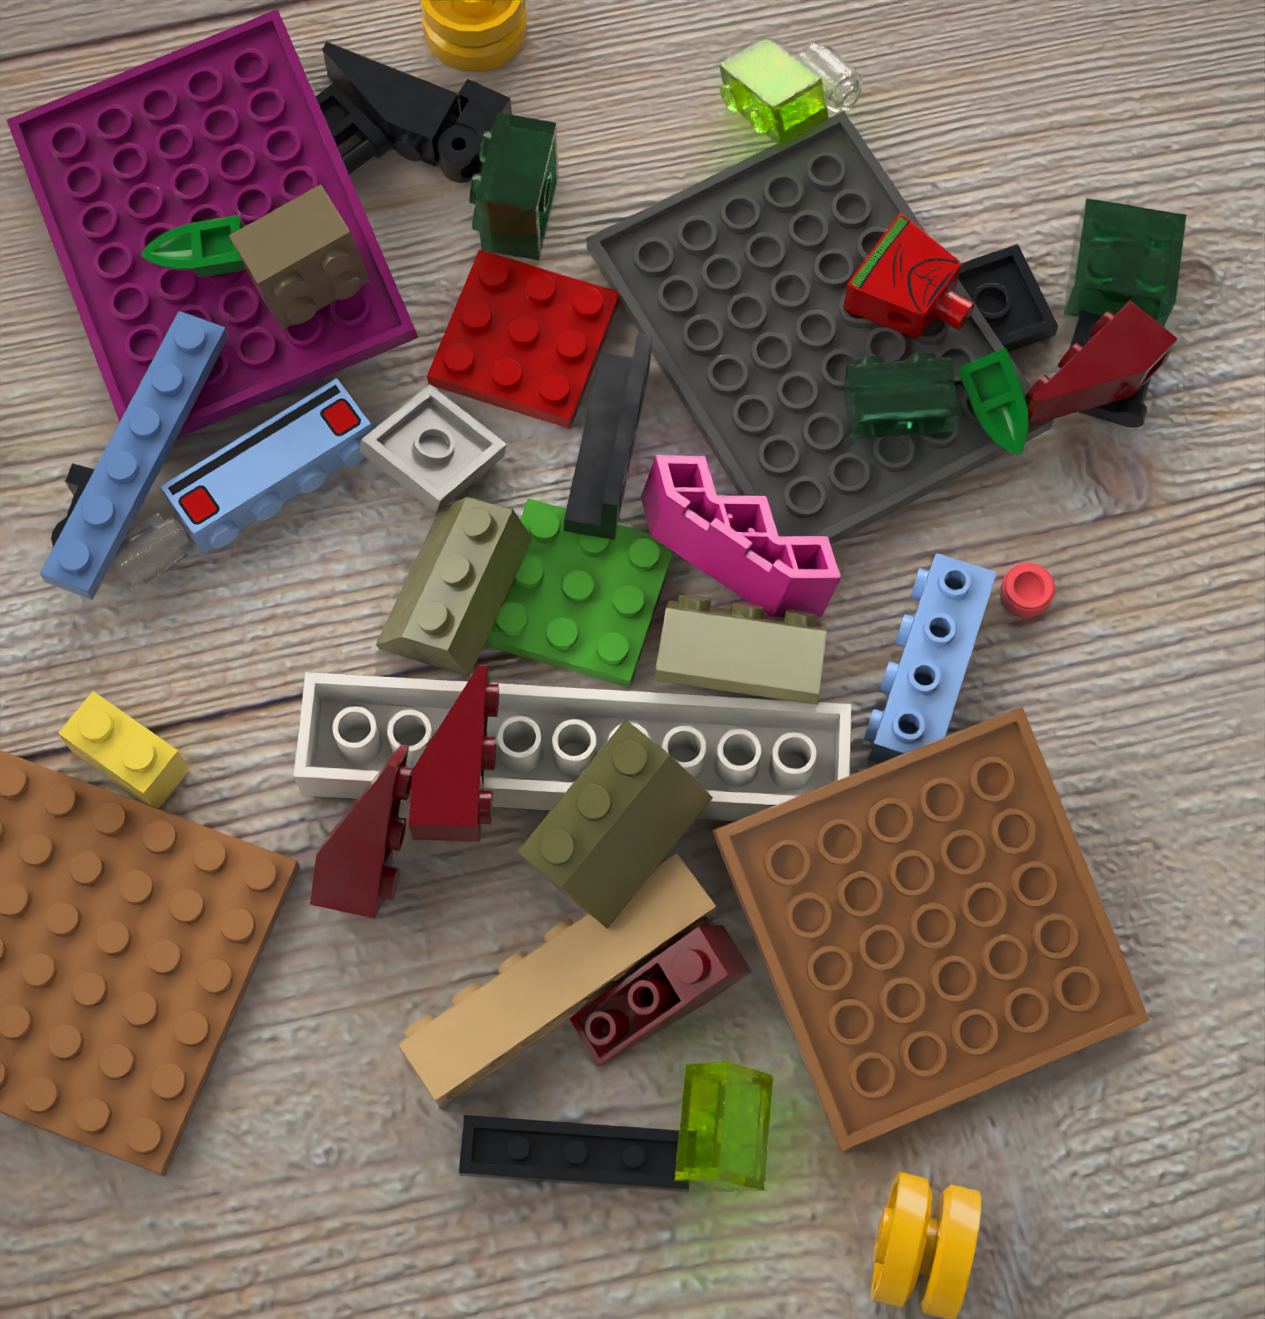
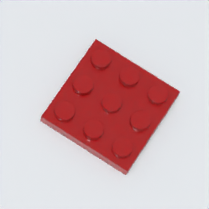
(524, 338)

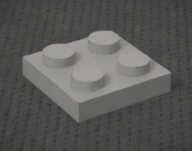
(433, 448)

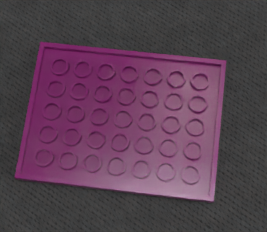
(191, 142)

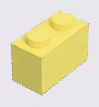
(124, 751)

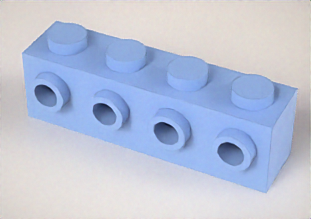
(934, 657)

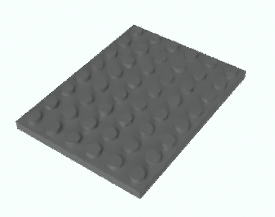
(753, 332)

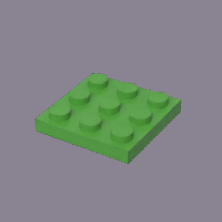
(582, 597)

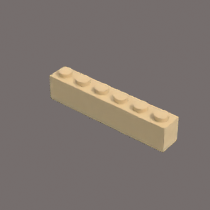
(551, 984)

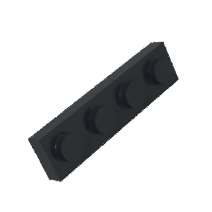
(570, 1153)

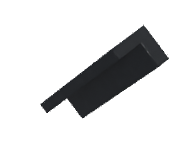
(608, 442)

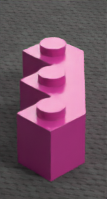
(736, 539)

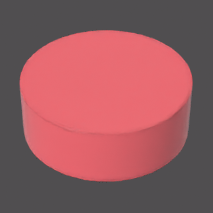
(1027, 590)

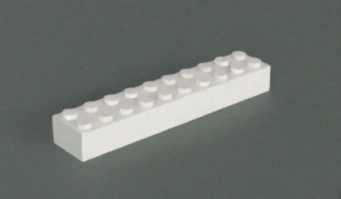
(735, 747)

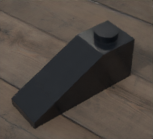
(401, 105)

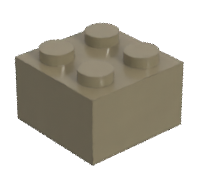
(301, 257)

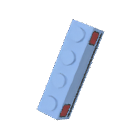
(268, 467)

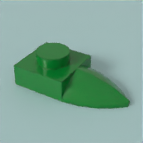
(198, 247)
(997, 399)

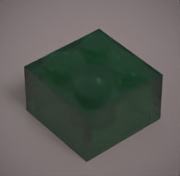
(515, 186)
(1125, 257)

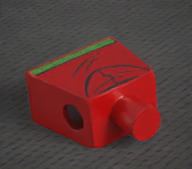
(908, 283)

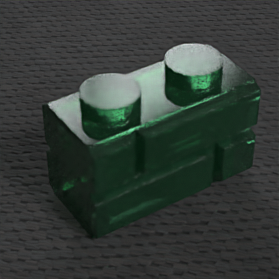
(900, 396)

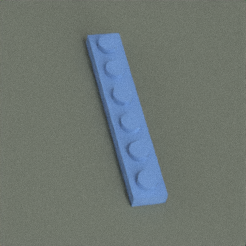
(134, 456)

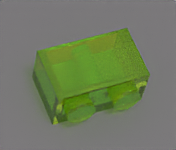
(773, 91)
(724, 1127)

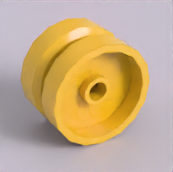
(474, 32)
(934, 1247)

